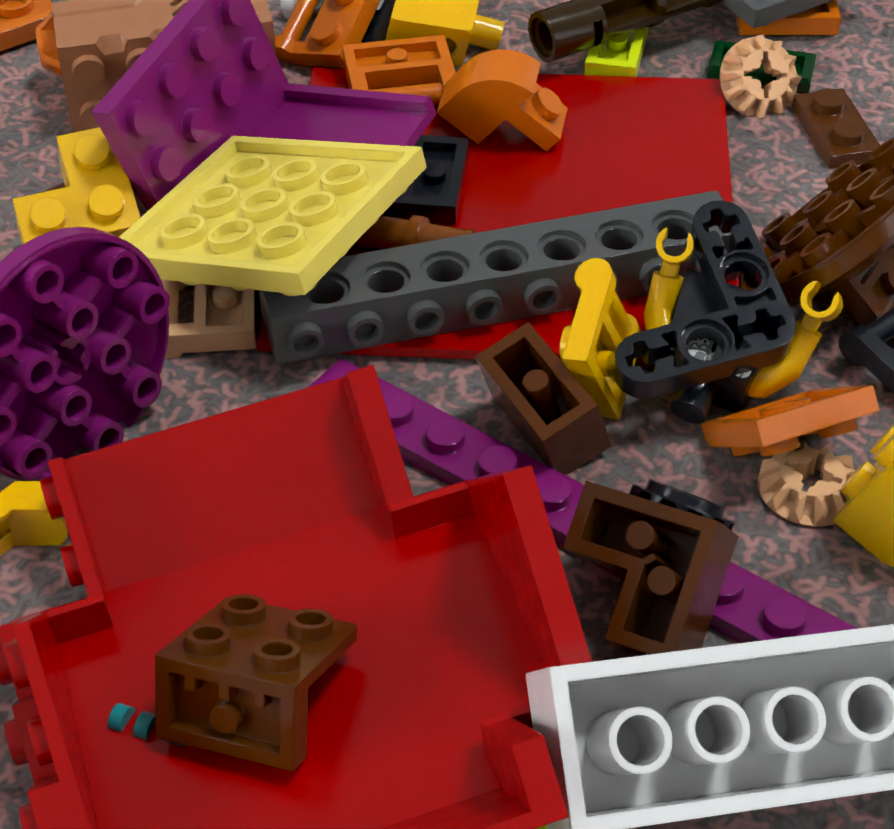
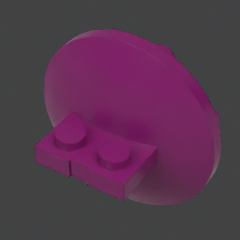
(76, 346)

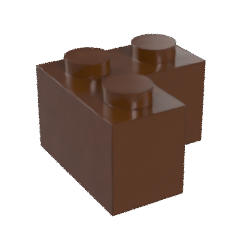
(669, 561)

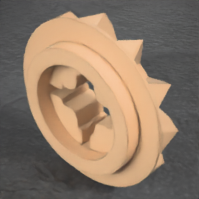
(746, 93)
(782, 484)

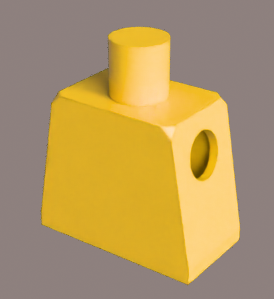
(449, 17)

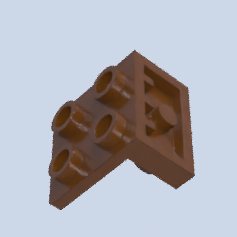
(244, 679)

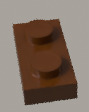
(835, 126)

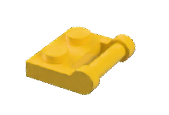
(595, 333)

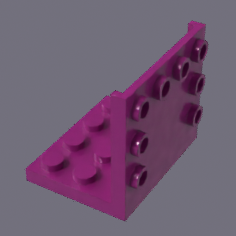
(220, 79)

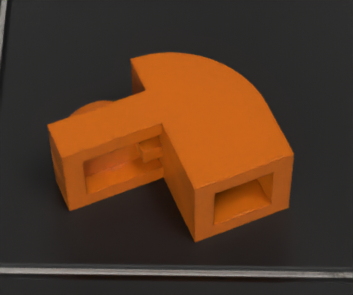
(501, 88)

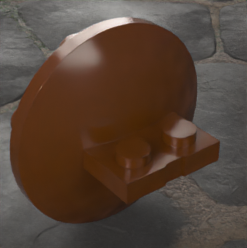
(840, 239)

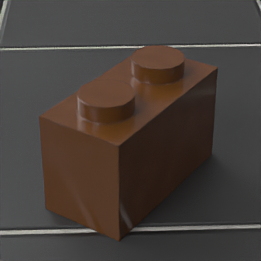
(544, 400)

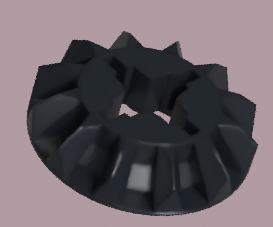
(681, 500)

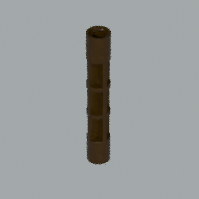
(589, 23)

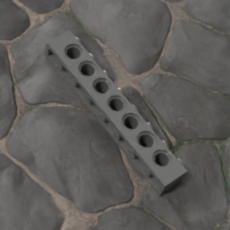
(476, 279)

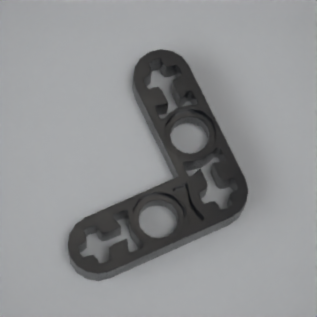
(737, 313)

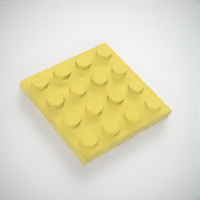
(272, 211)

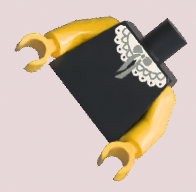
(682, 298)

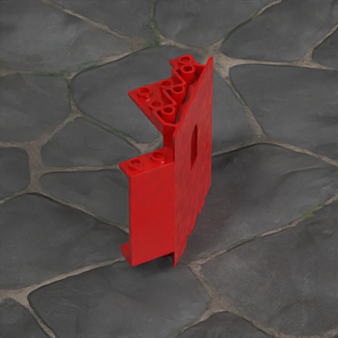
(308, 513)

